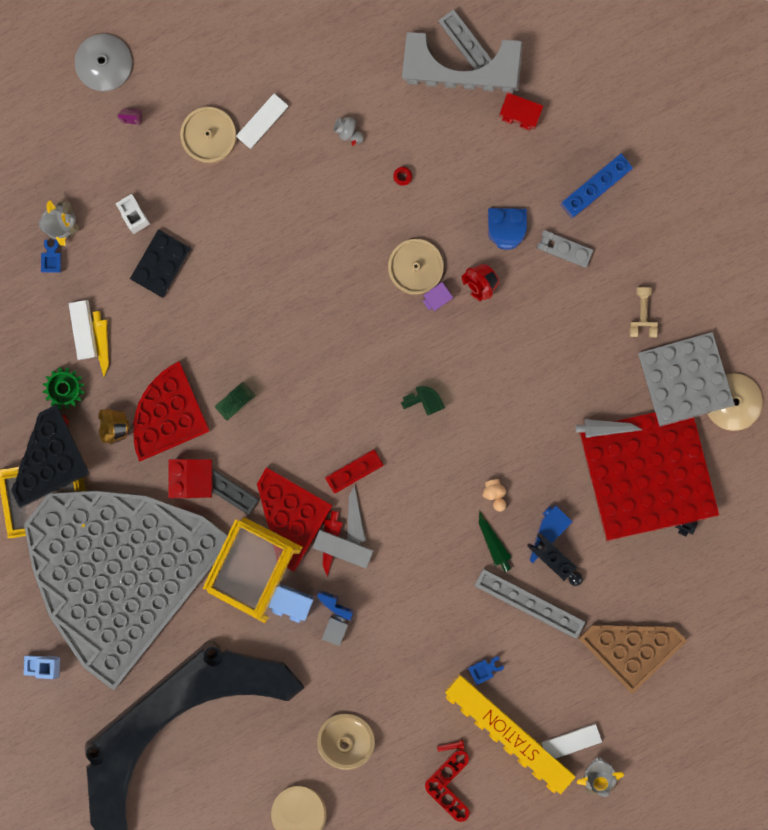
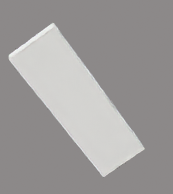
(262, 121)
(83, 330)
(572, 741)

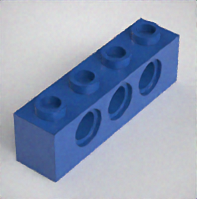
(596, 186)

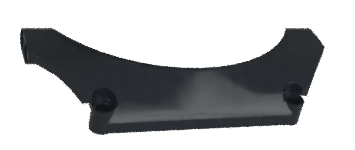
(190, 684)

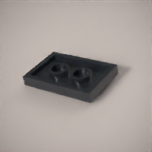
(160, 263)

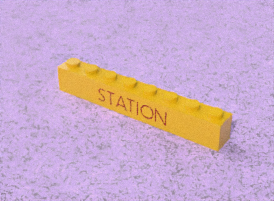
(509, 733)

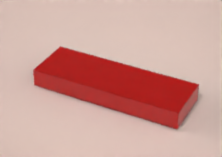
(354, 471)

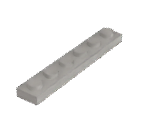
(529, 603)

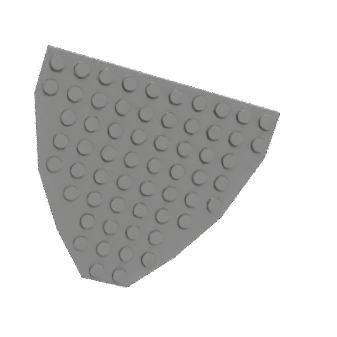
(118, 575)

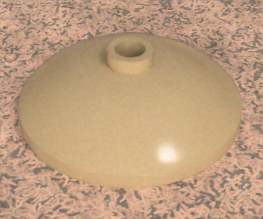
(746, 411)
(345, 730)

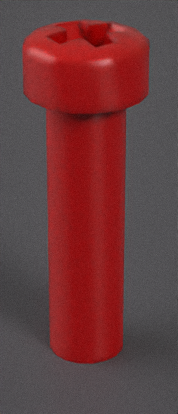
(460, 744)

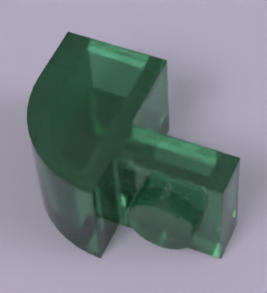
(427, 396)
(235, 401)

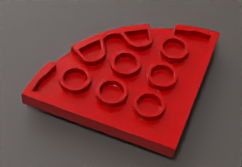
(167, 414)

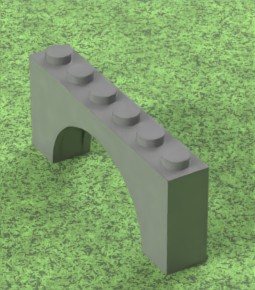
(500, 73)

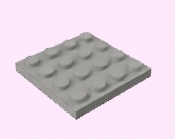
(686, 379)

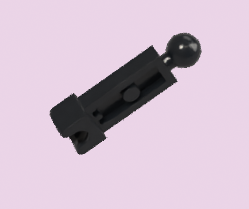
(556, 561)

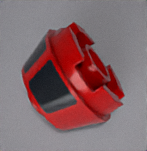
(481, 281)

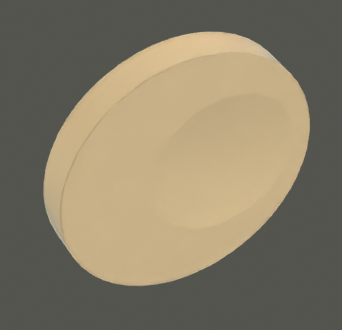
(208, 135)
(415, 266)
(298, 810)

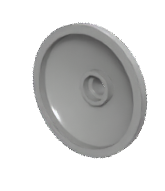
(109, 74)

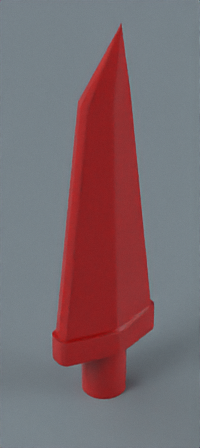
(334, 527)

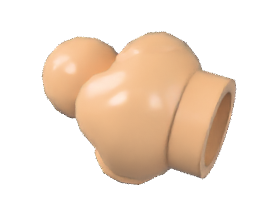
(496, 492)

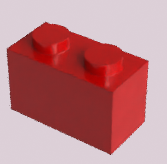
(520, 111)

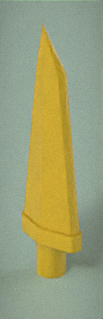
(101, 340)

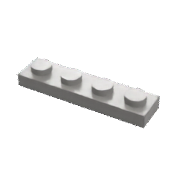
(464, 40)

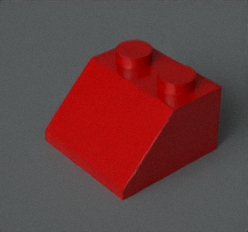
(189, 478)

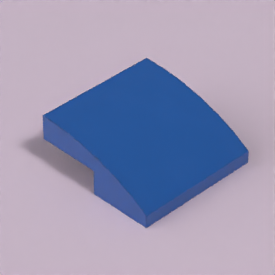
(330, 602)

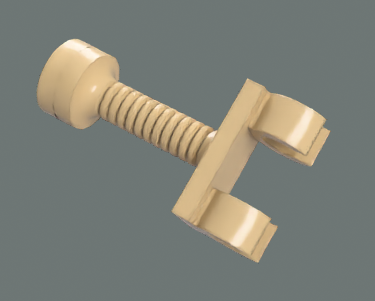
(643, 293)

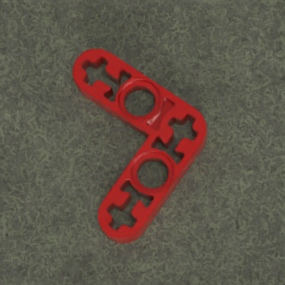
(444, 781)

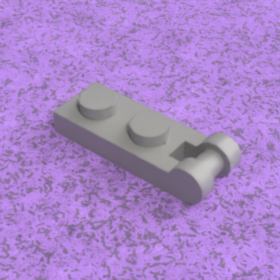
(565, 249)

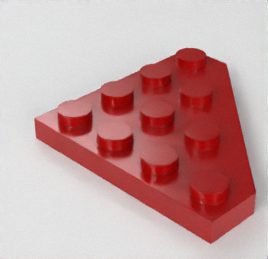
(291, 511)

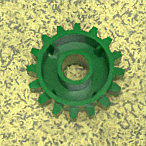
(54, 383)

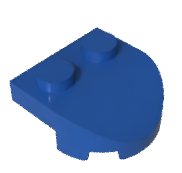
(507, 227)

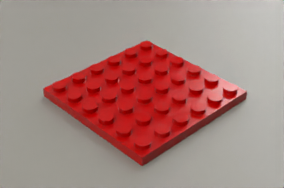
(649, 477)

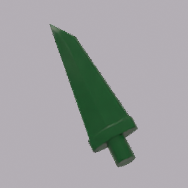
(496, 548)

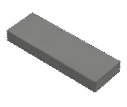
(343, 548)

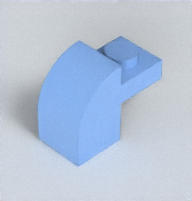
(42, 666)

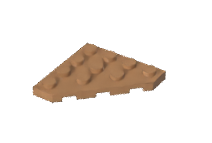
(632, 651)

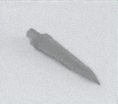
(599, 428)
(355, 525)

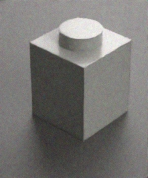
(335, 630)

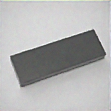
(233, 493)

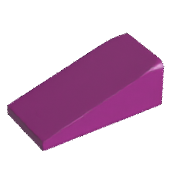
(130, 116)

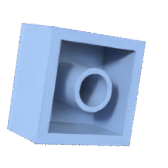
(291, 603)

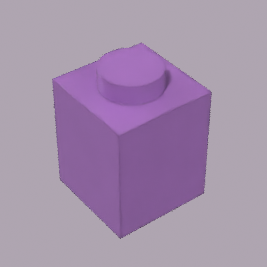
(437, 297)

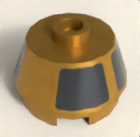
(112, 425)

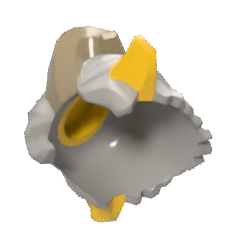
(59, 221)
(600, 778)

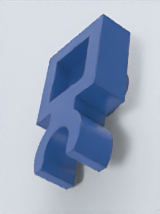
(51, 260)
(482, 671)

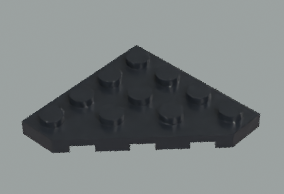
(49, 460)

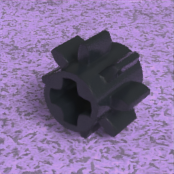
(687, 528)

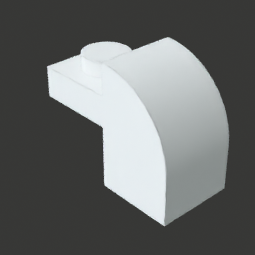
(132, 214)

